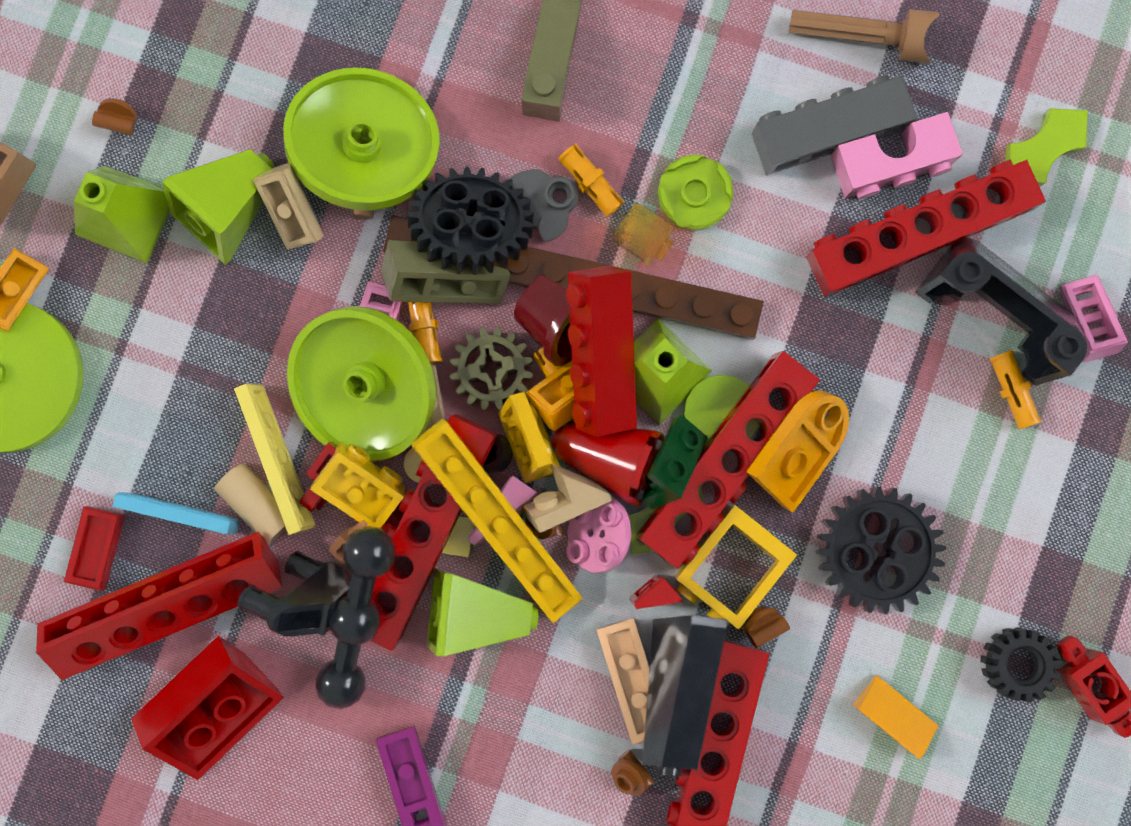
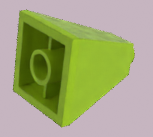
(218, 200)
(120, 212)
(661, 388)
(474, 615)

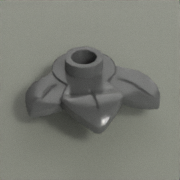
(548, 214)

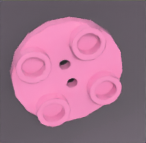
(587, 539)

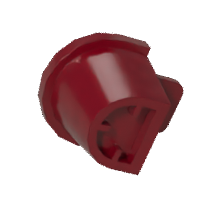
(546, 318)

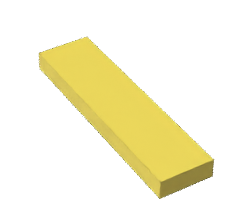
(274, 457)

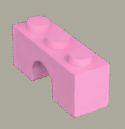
(865, 167)

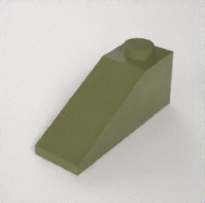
(415, 279)

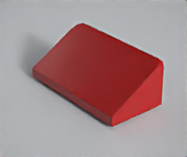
(654, 593)

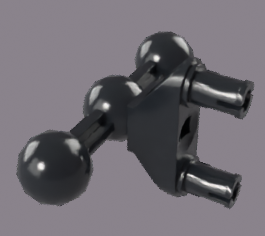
(329, 604)

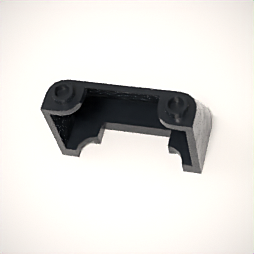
(1053, 336)

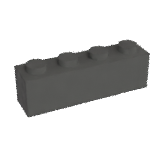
(819, 128)

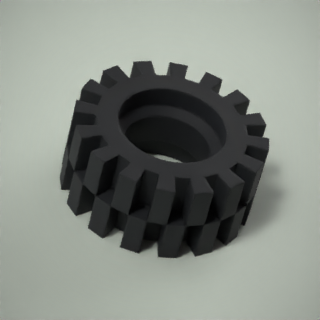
(1044, 664)

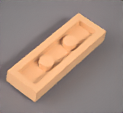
(628, 673)

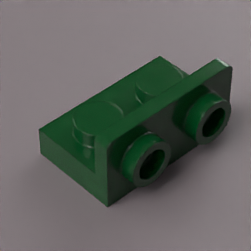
(674, 463)

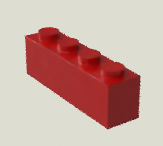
(602, 350)

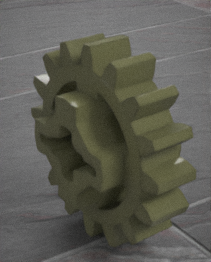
(473, 372)

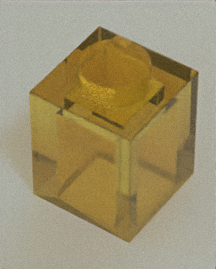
(644, 234)

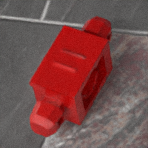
(1084, 662)

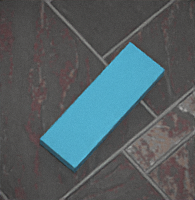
(176, 513)

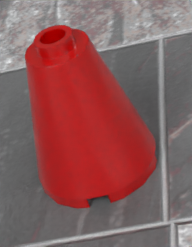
(613, 461)

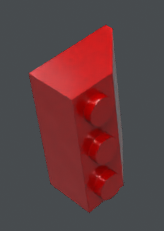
(205, 709)

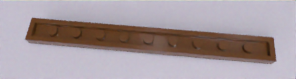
(650, 293)

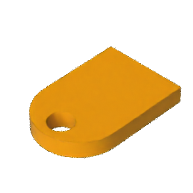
(801, 448)

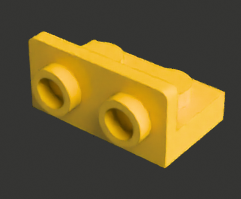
(527, 438)
(359, 486)

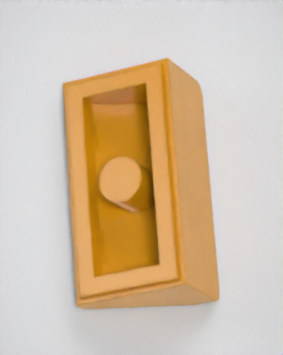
(18, 281)
(554, 397)
(896, 716)

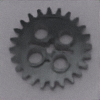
(470, 220)
(911, 568)

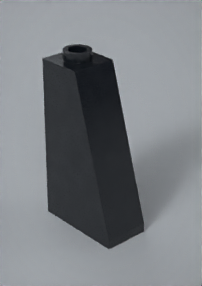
(681, 690)

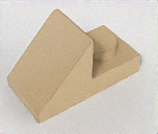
(574, 497)

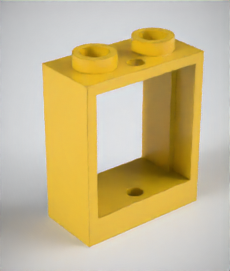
(758, 536)

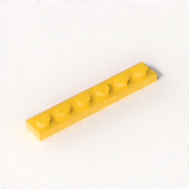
(496, 520)

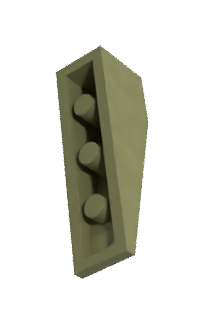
(550, 59)

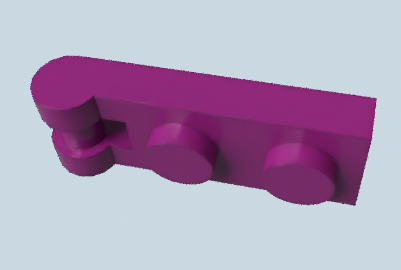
(409, 777)

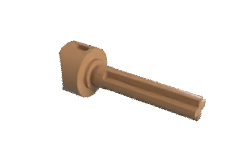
(907, 35)

